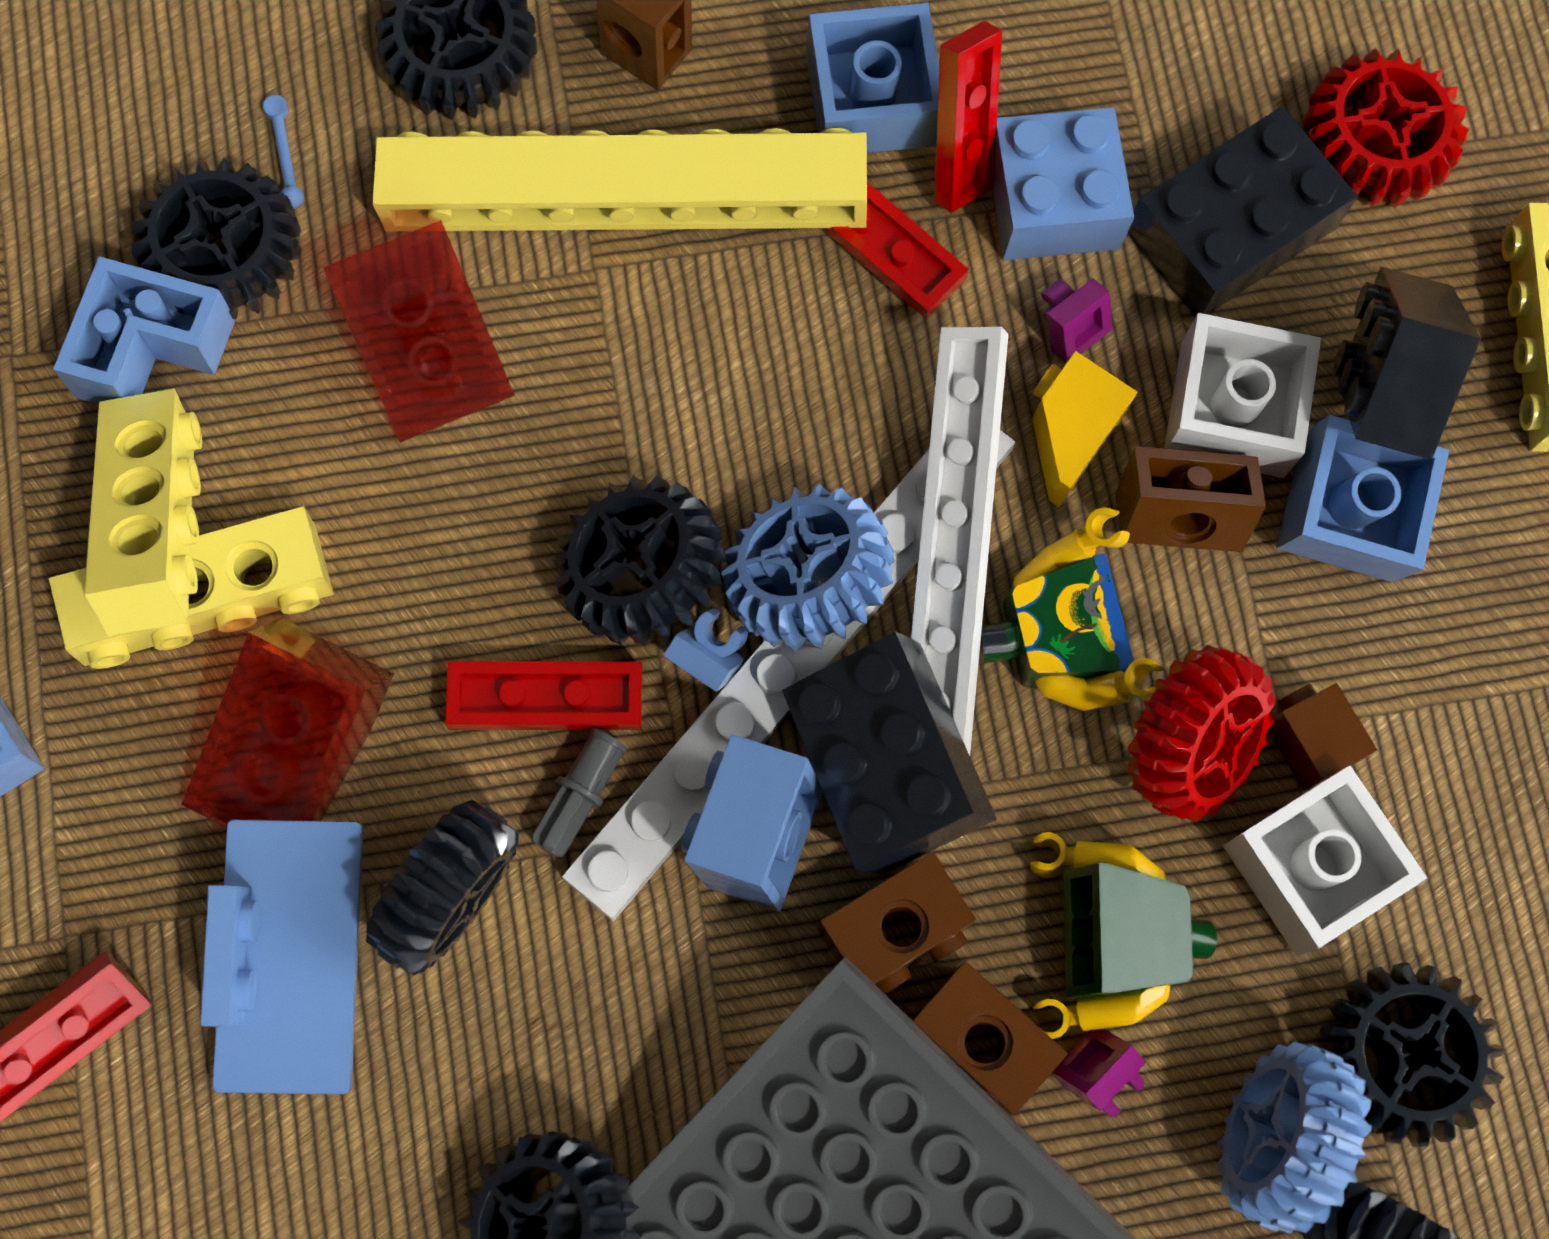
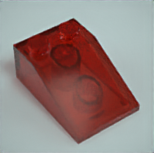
(419, 330)
(286, 728)

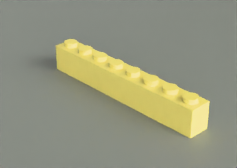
(622, 181)

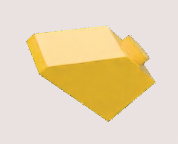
(1075, 420)

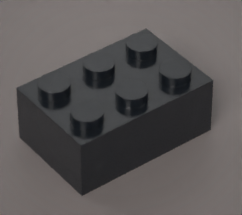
(1240, 212)
(1405, 361)
(888, 754)

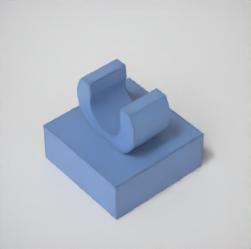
(704, 655)

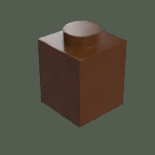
(1319, 734)

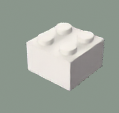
(1244, 392)
(1325, 862)

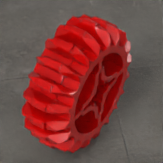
(1399, 107)
(1201, 732)

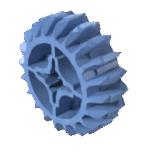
(808, 567)
(1293, 1138)

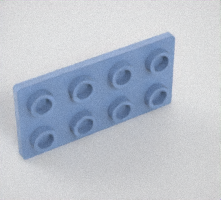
(284, 957)

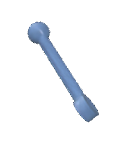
(276, 111)

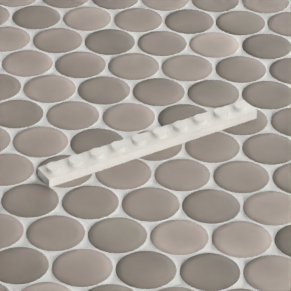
(748, 706)

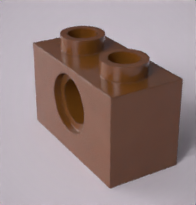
(645, 36)
(1190, 499)
(921, 894)
(1024, 1050)

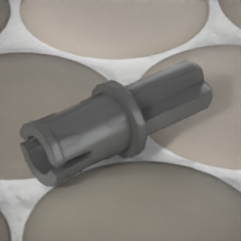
(577, 793)

